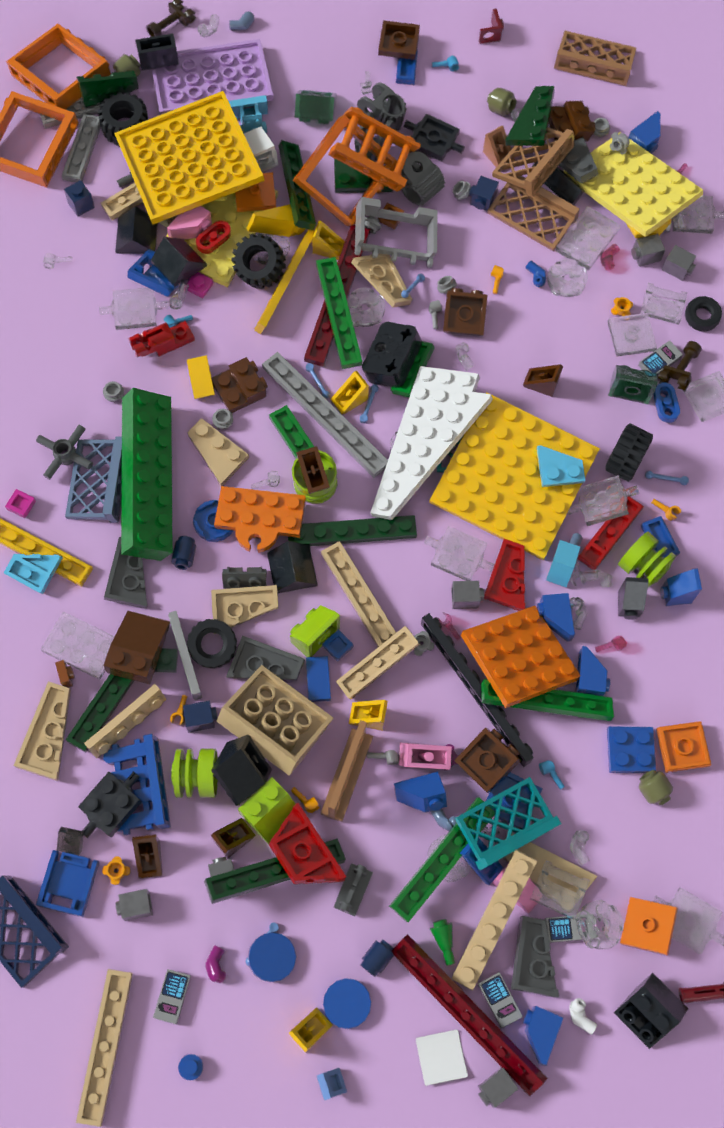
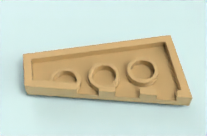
(542, 855)

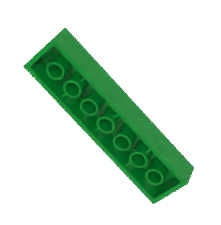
(146, 475)

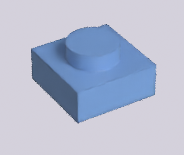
(331, 1083)

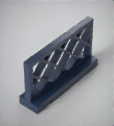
(36, 922)

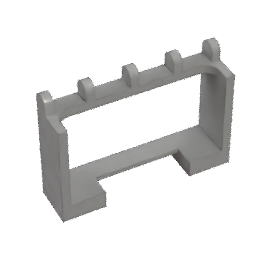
(422, 216)

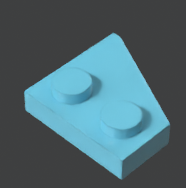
(559, 468)
(33, 569)

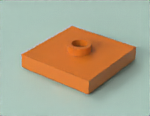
(258, 196)
(683, 747)
(649, 926)

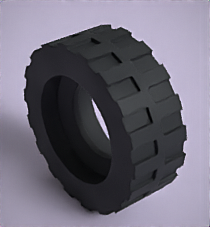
(212, 626)

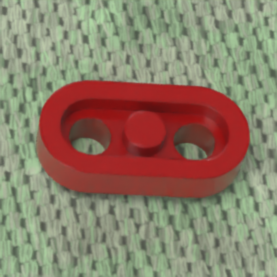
(212, 237)

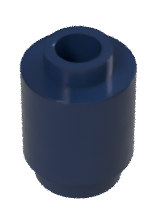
(184, 552)
(377, 957)

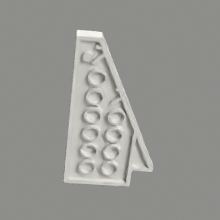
(434, 420)

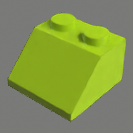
(315, 630)
(267, 809)

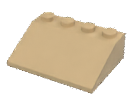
(275, 718)

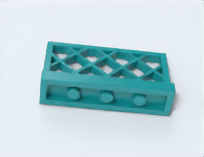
(512, 842)

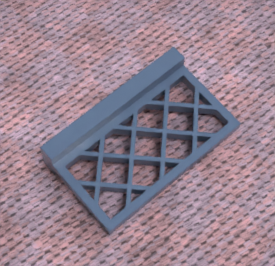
(113, 490)

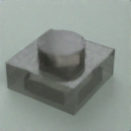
(70, 841)

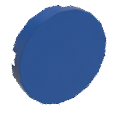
(204, 522)
(271, 957)
(347, 1003)

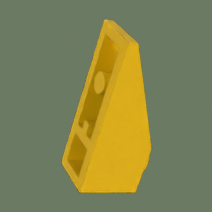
(275, 221)

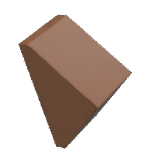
(495, 146)

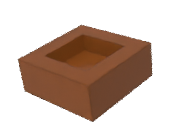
(390, 223)
(65, 673)

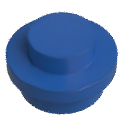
(190, 1067)

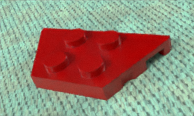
(304, 851)

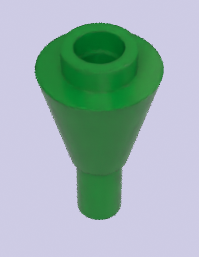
(443, 935)

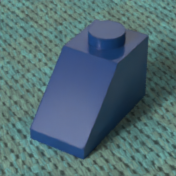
(647, 133)
(681, 588)
(557, 614)
(592, 673)
(422, 793)
(541, 1032)

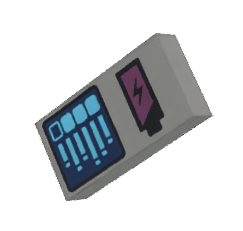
(664, 355)
(562, 929)
(172, 996)
(500, 1000)

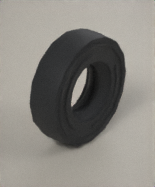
(707, 303)

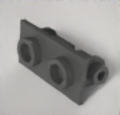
(235, 577)
(353, 889)

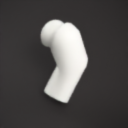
(579, 1017)

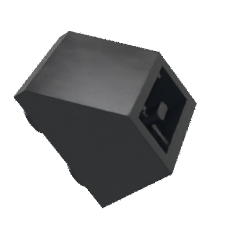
(157, 51)
(241, 769)
(651, 1010)

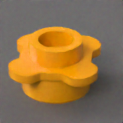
(622, 302)
(116, 863)

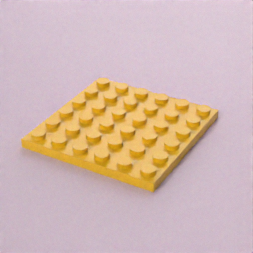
(189, 157)
(498, 481)

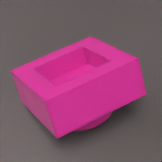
(199, 284)
(20, 503)

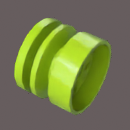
(320, 496)
(646, 559)
(194, 773)

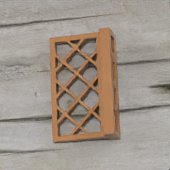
(591, 65)
(546, 162)
(545, 200)
(347, 773)

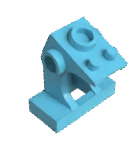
(250, 117)

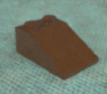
(136, 647)

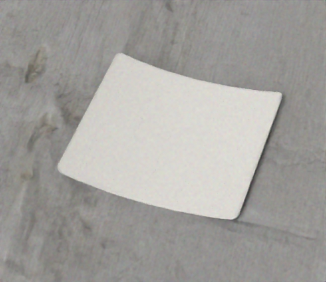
(441, 1057)

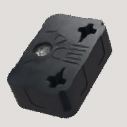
(392, 354)

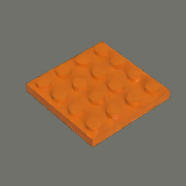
(520, 656)

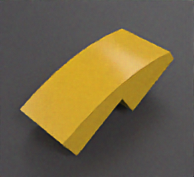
(200, 377)

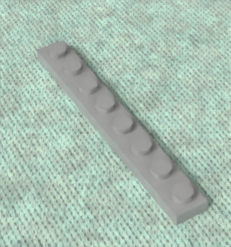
(325, 414)

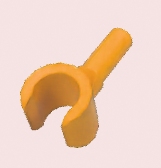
(497, 272)
(667, 510)
(179, 711)
(310, 805)

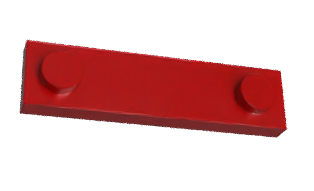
(608, 536)

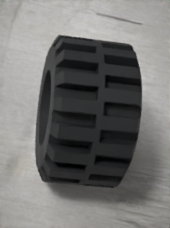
(120, 107)
(246, 251)
(629, 452)

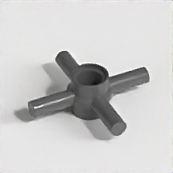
(66, 458)

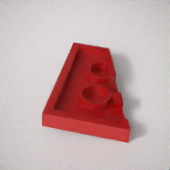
(507, 578)

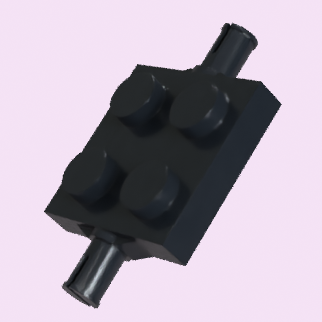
(435, 136)
(110, 804)

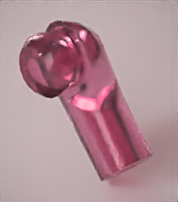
(607, 257)

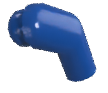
(539, 273)

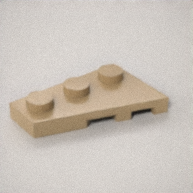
(383, 277)
(217, 450)
(243, 604)

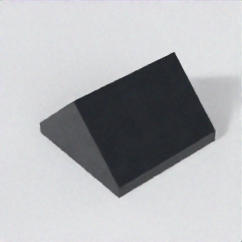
(135, 232)
(177, 260)
(292, 567)

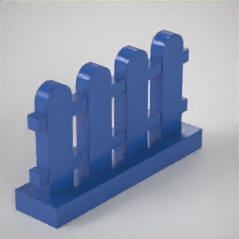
(153, 771)

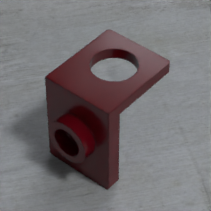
(497, 27)

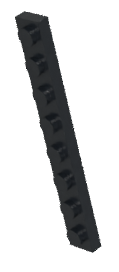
(472, 683)

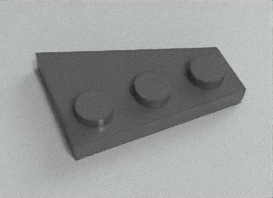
(580, 162)
(126, 580)
(253, 654)
(532, 962)

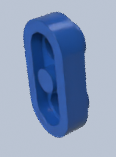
(666, 404)

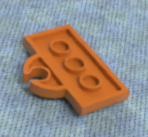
(259, 515)

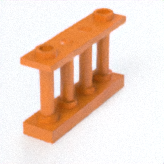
(360, 161)

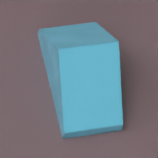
(563, 563)

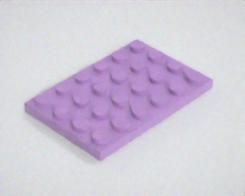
(201, 72)

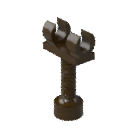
(175, 9)
(691, 351)

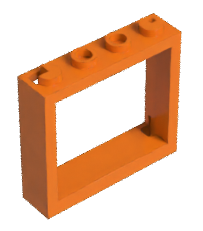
(41, 47)
(57, 147)
(375, 187)

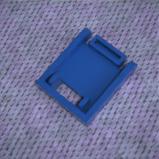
(152, 277)
(68, 879)

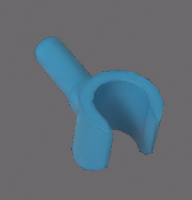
(452, 62)
(172, 322)
(548, 767)

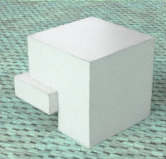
(262, 148)

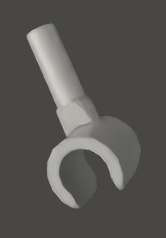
(435, 307)
(391, 756)

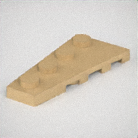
(45, 737)

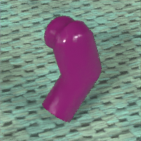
(213, 967)

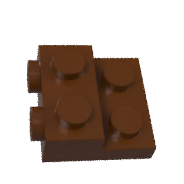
(399, 39)
(572, 116)
(465, 312)
(240, 385)
(488, 759)

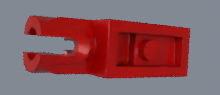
(161, 339)

